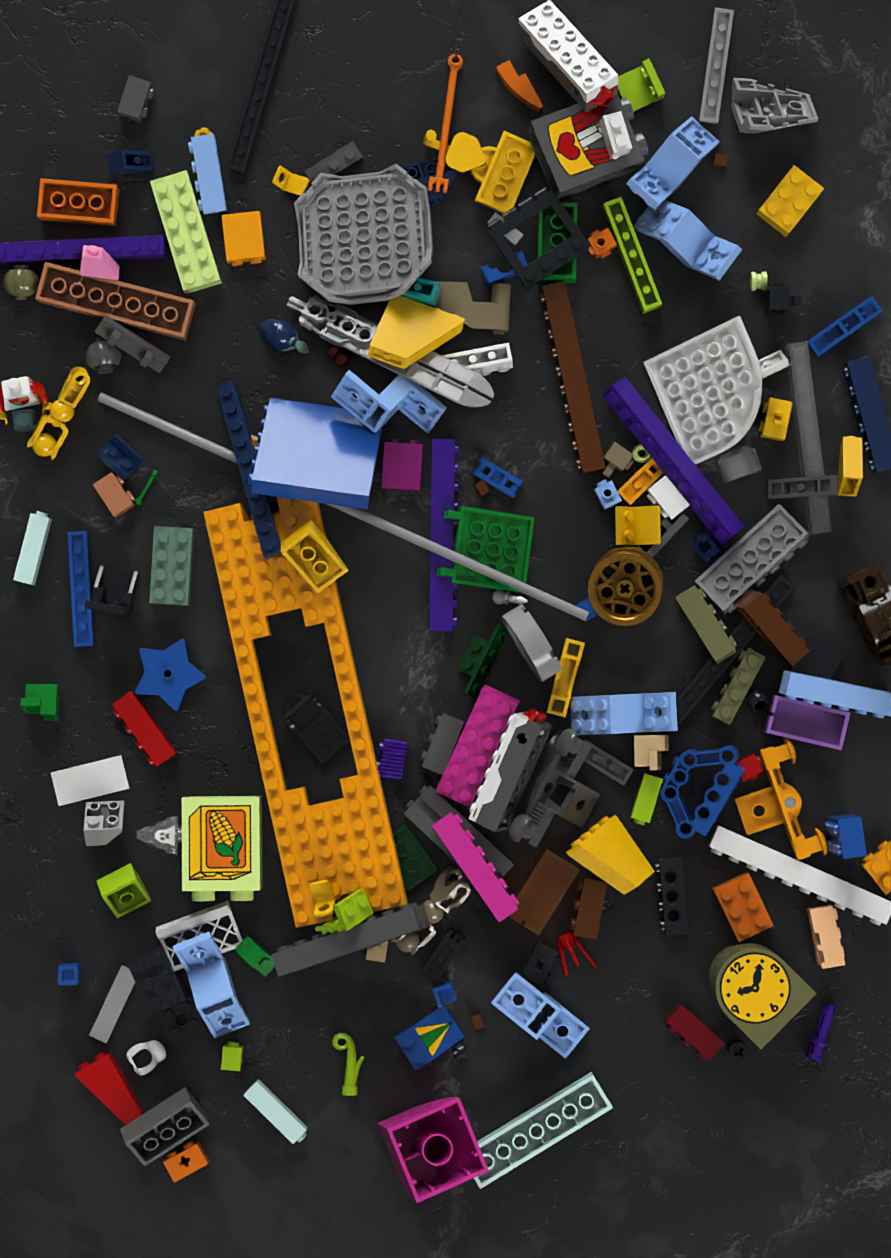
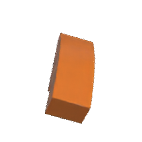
(519, 85)

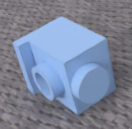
(613, 499)

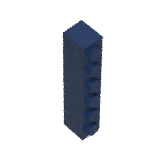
(870, 413)

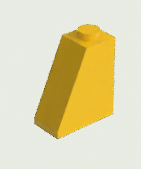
(850, 466)

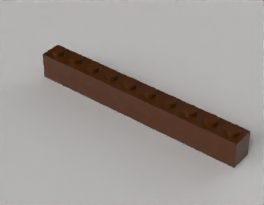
(573, 378)

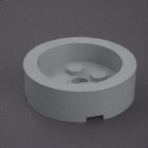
(531, 643)

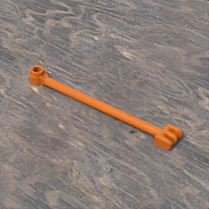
(438, 179)

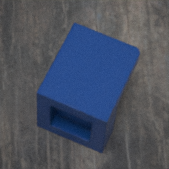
(69, 973)
(444, 993)

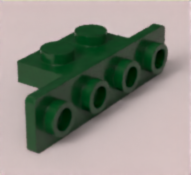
(480, 658)

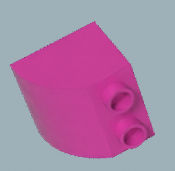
(433, 1147)

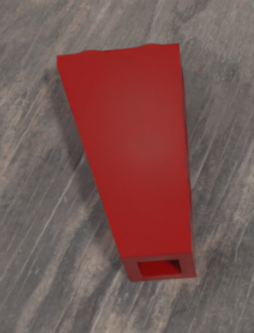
(110, 1087)

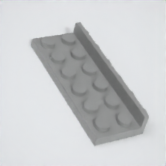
(752, 558)

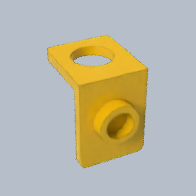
(291, 183)
(323, 897)

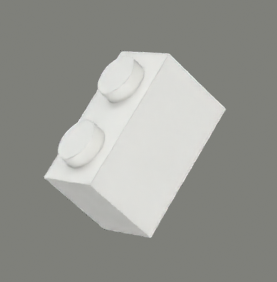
(615, 134)
(667, 497)

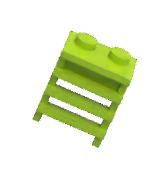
(348, 913)

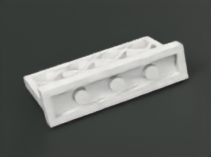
(198, 919)

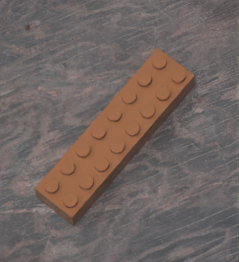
(117, 300)

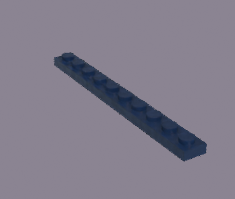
(244, 454)

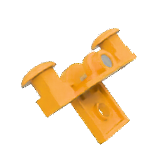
(780, 804)

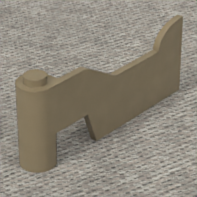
(492, 315)

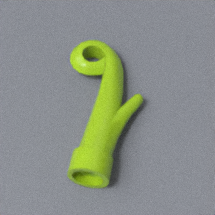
(352, 1067)

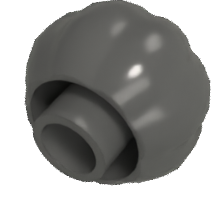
(103, 356)

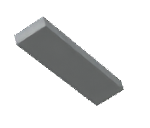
(113, 1005)

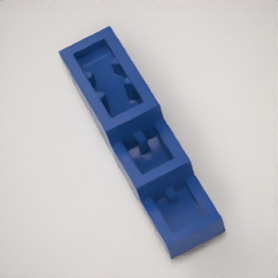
(845, 325)

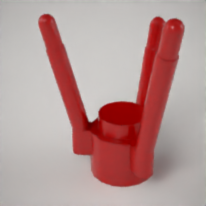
(568, 942)

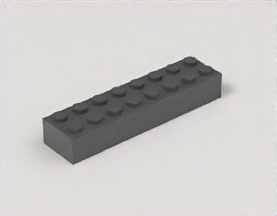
(363, 935)

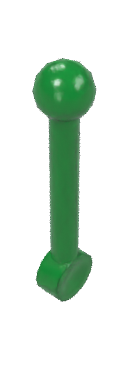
(138, 501)

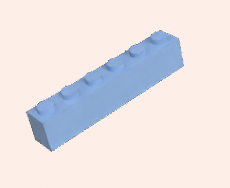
(835, 692)

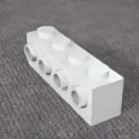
(485, 359)

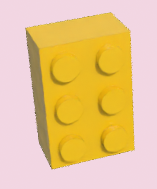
(790, 201)

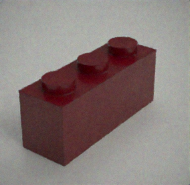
(694, 1032)

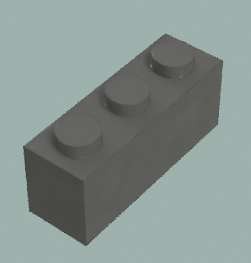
(441, 743)

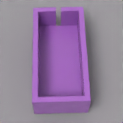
(807, 722)

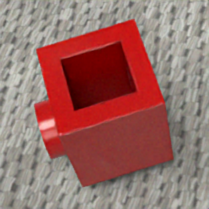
(753, 767)

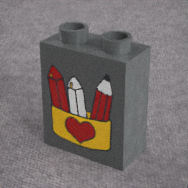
(574, 149)

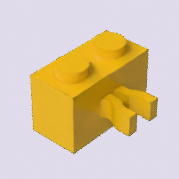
(776, 419)

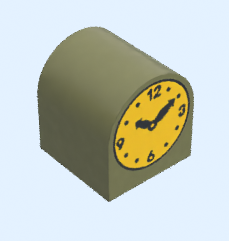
(757, 989)

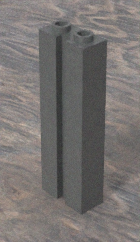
(431, 808)

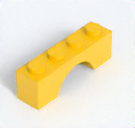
(565, 678)

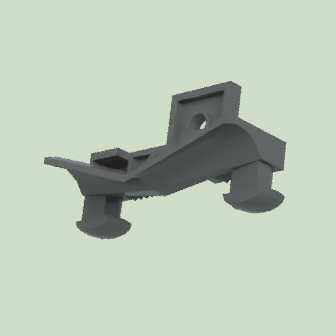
(556, 764)

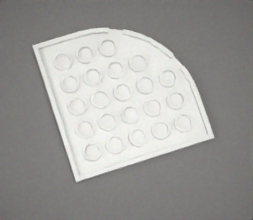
(709, 389)

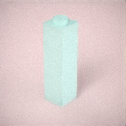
(32, 548)
(276, 1112)

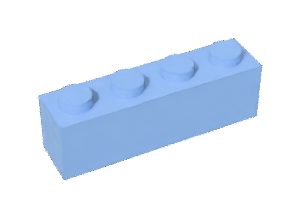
(208, 174)

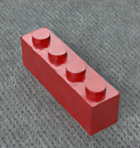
(144, 728)

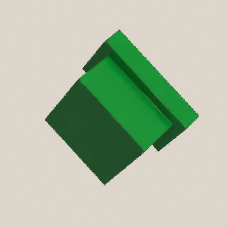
(42, 700)

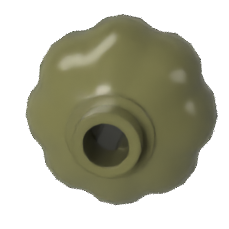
(21, 282)

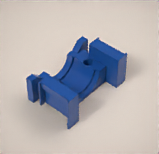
(494, 276)

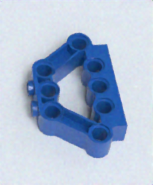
(677, 805)

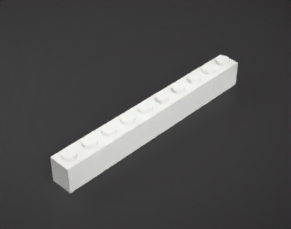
(800, 874)

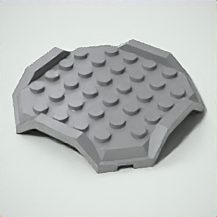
(364, 235)

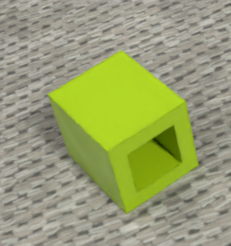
(232, 1056)

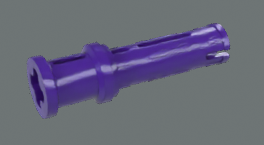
(819, 1040)

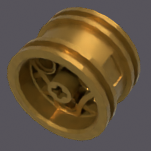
(625, 595)

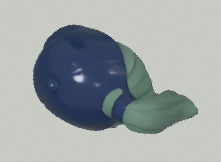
(281, 336)

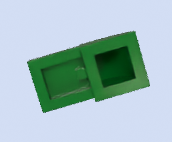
(255, 955)

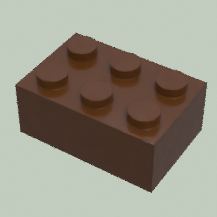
(588, 907)

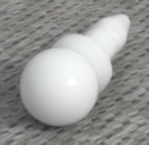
(502, 597)

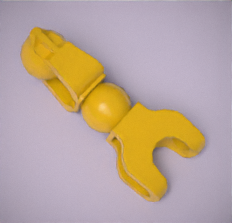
(60, 413)

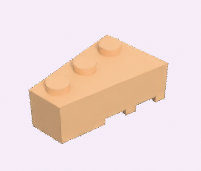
(826, 936)

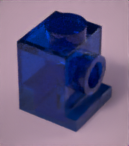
(700, 546)

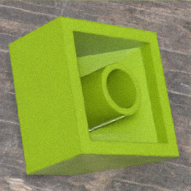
(123, 890)

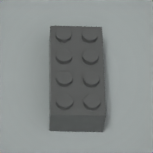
(164, 1126)

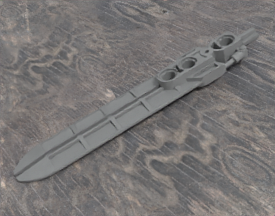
(343, 318)

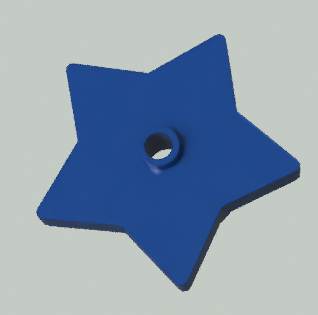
(182, 676)

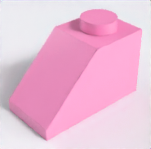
(98, 263)

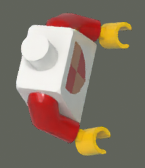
(22, 393)

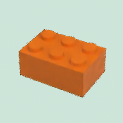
(742, 906)

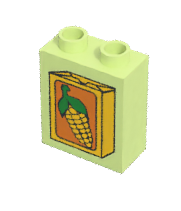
(222, 846)

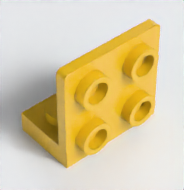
(638, 525)

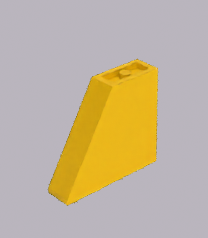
(411, 331)
(612, 855)

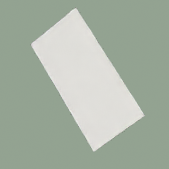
(90, 780)

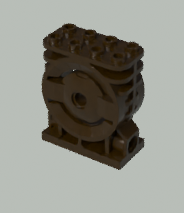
(871, 609)

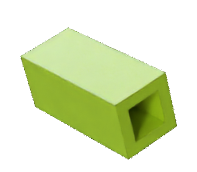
(646, 799)

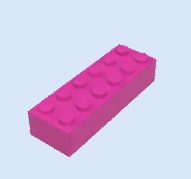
(477, 745)
(475, 866)

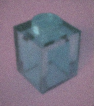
(24, 420)

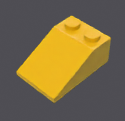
(313, 556)

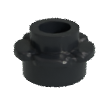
(459, 1052)

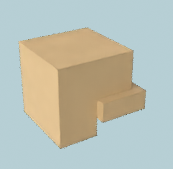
(649, 750)

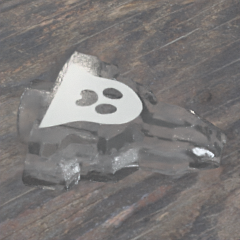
(164, 835)

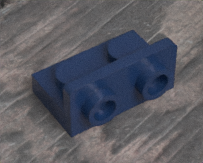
(120, 457)

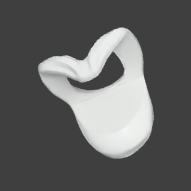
(155, 1048)

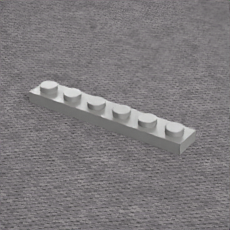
(716, 65)

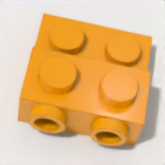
(879, 866)

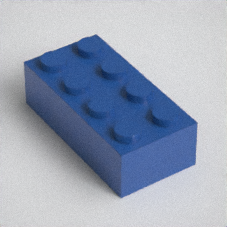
(845, 836)

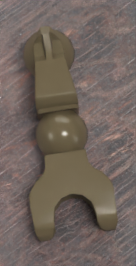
(442, 899)

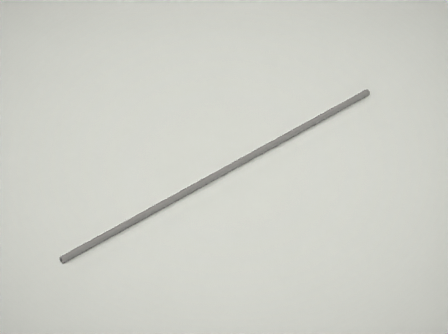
(359, 513)

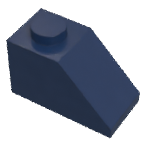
(130, 162)
(436, 197)

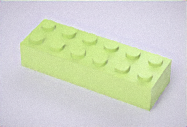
(185, 232)

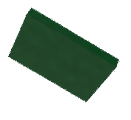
(412, 858)

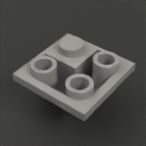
(103, 821)

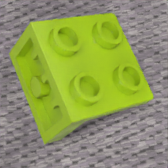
(641, 86)

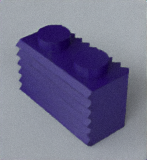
(392, 758)

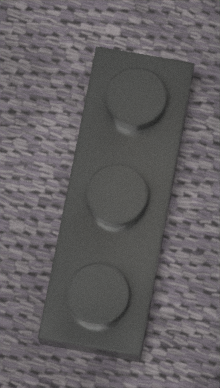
(335, 162)
(608, 764)

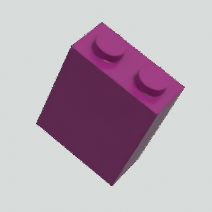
(402, 465)

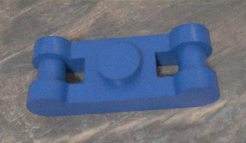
(497, 477)

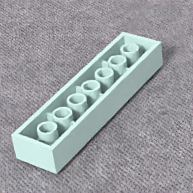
(542, 1127)

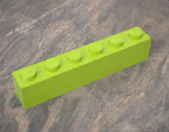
(632, 255)

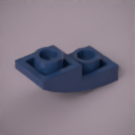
(422, 169)

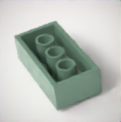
(172, 566)

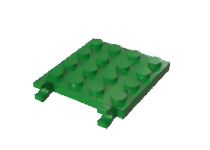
(493, 540)

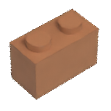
(114, 494)

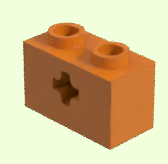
(180, 1170)

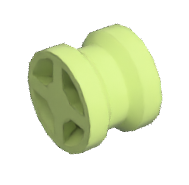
(758, 281)

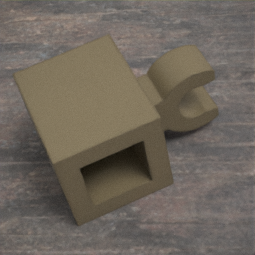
(617, 458)

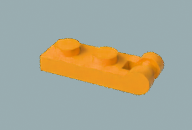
(639, 482)

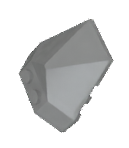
(768, 109)

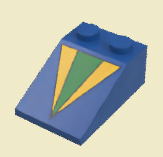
(429, 1037)

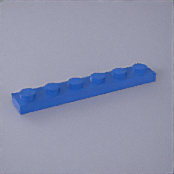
(80, 588)

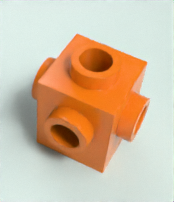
(604, 237)

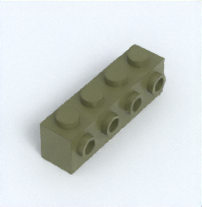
(705, 624)
(738, 685)

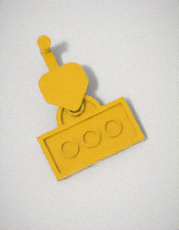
(503, 168)

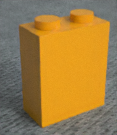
(243, 238)

